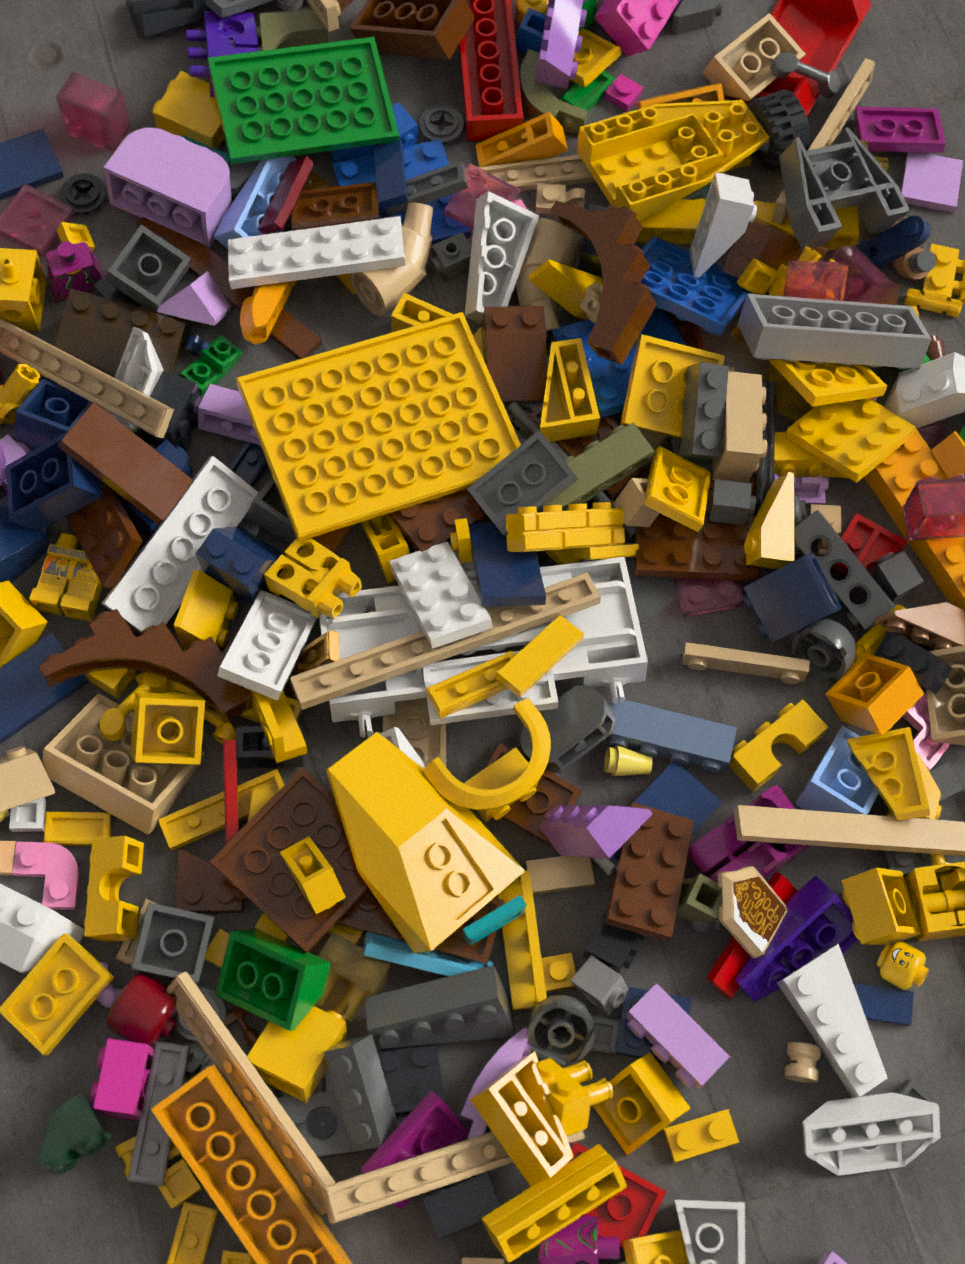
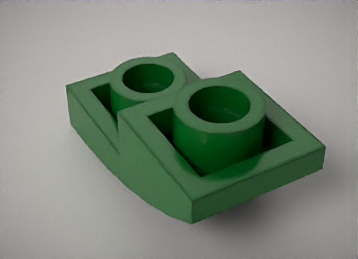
(213, 364)

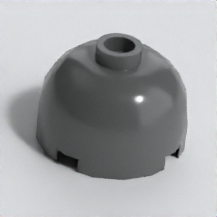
(827, 647)
(560, 1029)

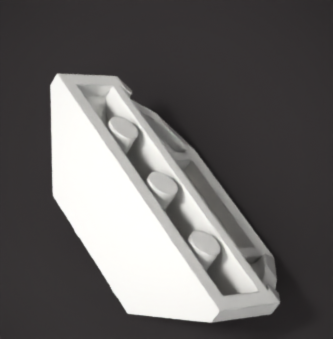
(138, 368)
(929, 392)
(29, 930)
(870, 1132)

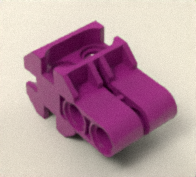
(722, 844)

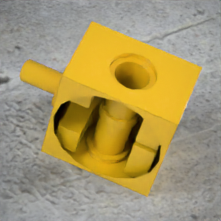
(22, 288)
(938, 898)

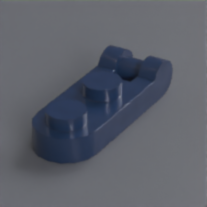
(896, 241)

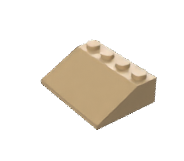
(107, 773)

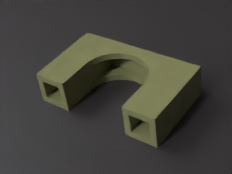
(290, 29)

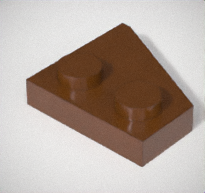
(203, 887)

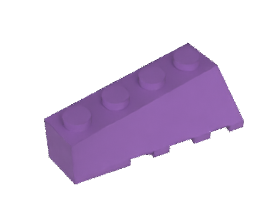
(560, 42)

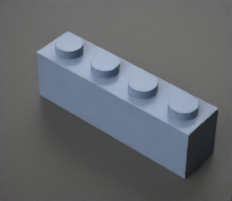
(672, 736)

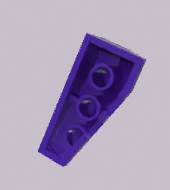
(811, 926)

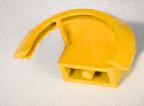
(505, 779)

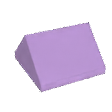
(198, 302)

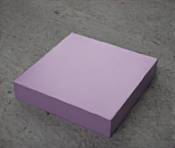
(931, 181)

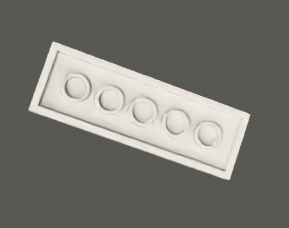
(316, 252)
(162, 569)

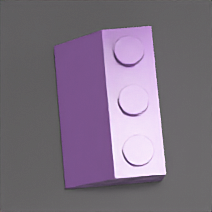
(591, 828)

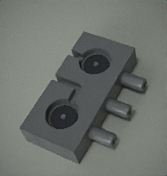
(318, 1121)

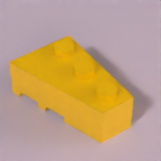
(569, 394)
(523, 1120)

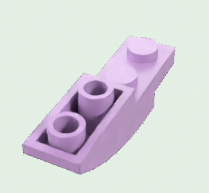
(509, 1053)

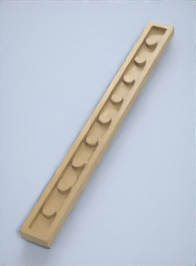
(416, 652)

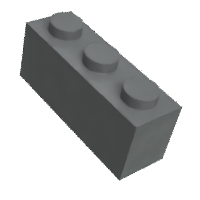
(704, 411)
(361, 1092)

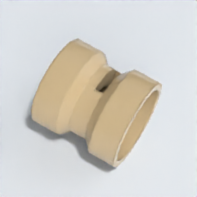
(802, 1062)

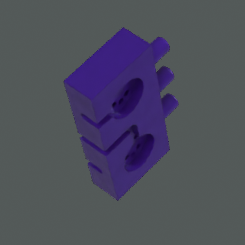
(221, 38)

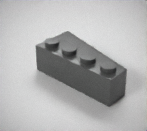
(441, 1011)

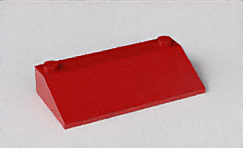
(822, 33)

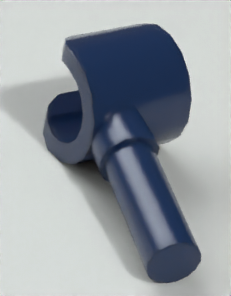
(194, 344)

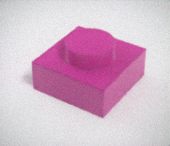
(623, 92)

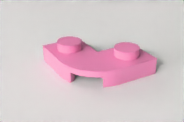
(919, 718)
(57, 867)

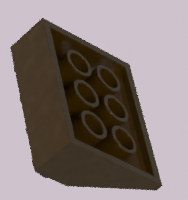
(100, 328)

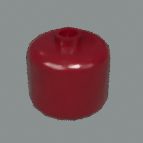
(143, 1011)

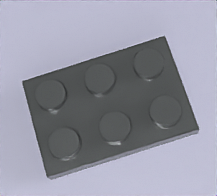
(525, 478)

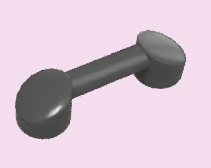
(786, 63)

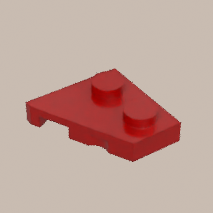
(869, 542)

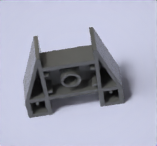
(834, 179)

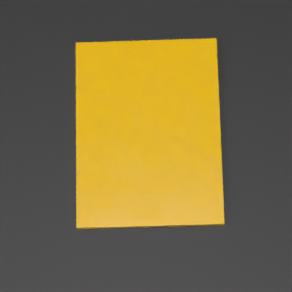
(378, 424)

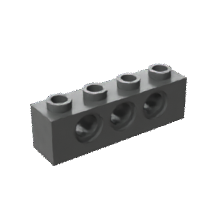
(877, 602)

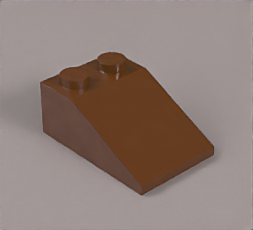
(768, 245)
(516, 352)

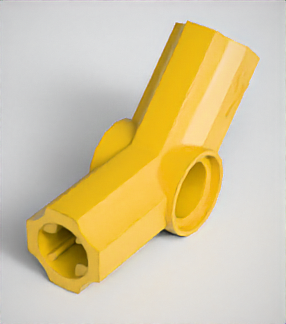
(16, 390)

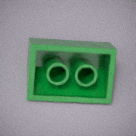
(271, 977)

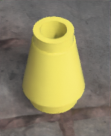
(626, 762)

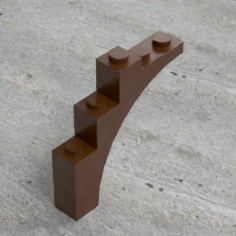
(625, 300)
(154, 652)

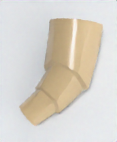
(550, 242)
(383, 288)

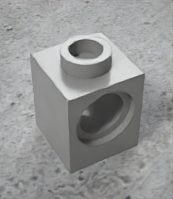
(600, 985)

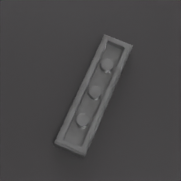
(152, 1141)

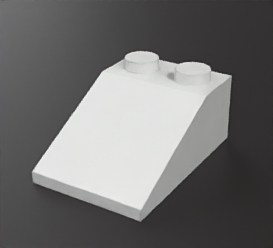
(722, 220)

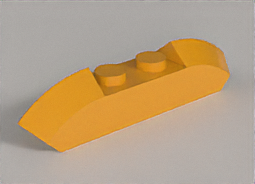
(263, 309)

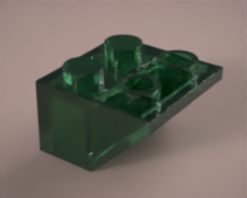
(71, 1133)

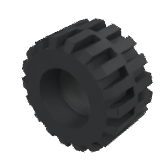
(783, 121)

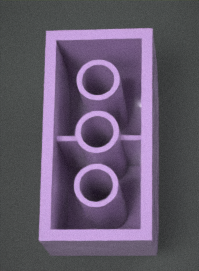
(170, 183)

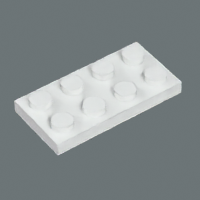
(440, 595)
(267, 645)

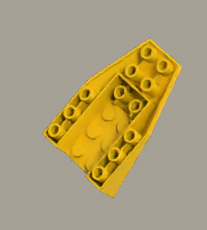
(667, 151)
(413, 847)

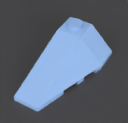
(252, 201)

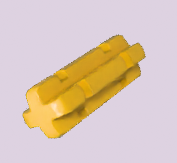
(933, 302)

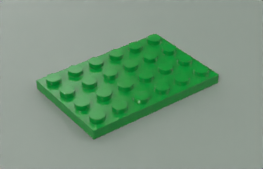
(302, 100)

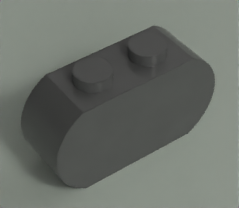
(574, 727)

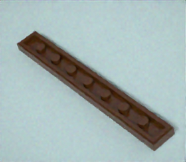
(287, 330)

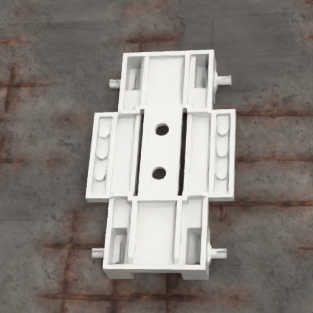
(606, 657)

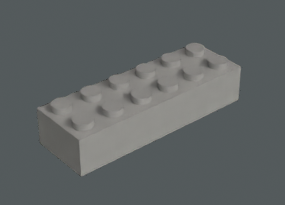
(833, 331)

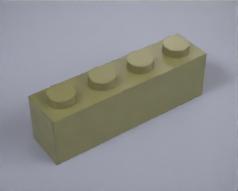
(605, 464)

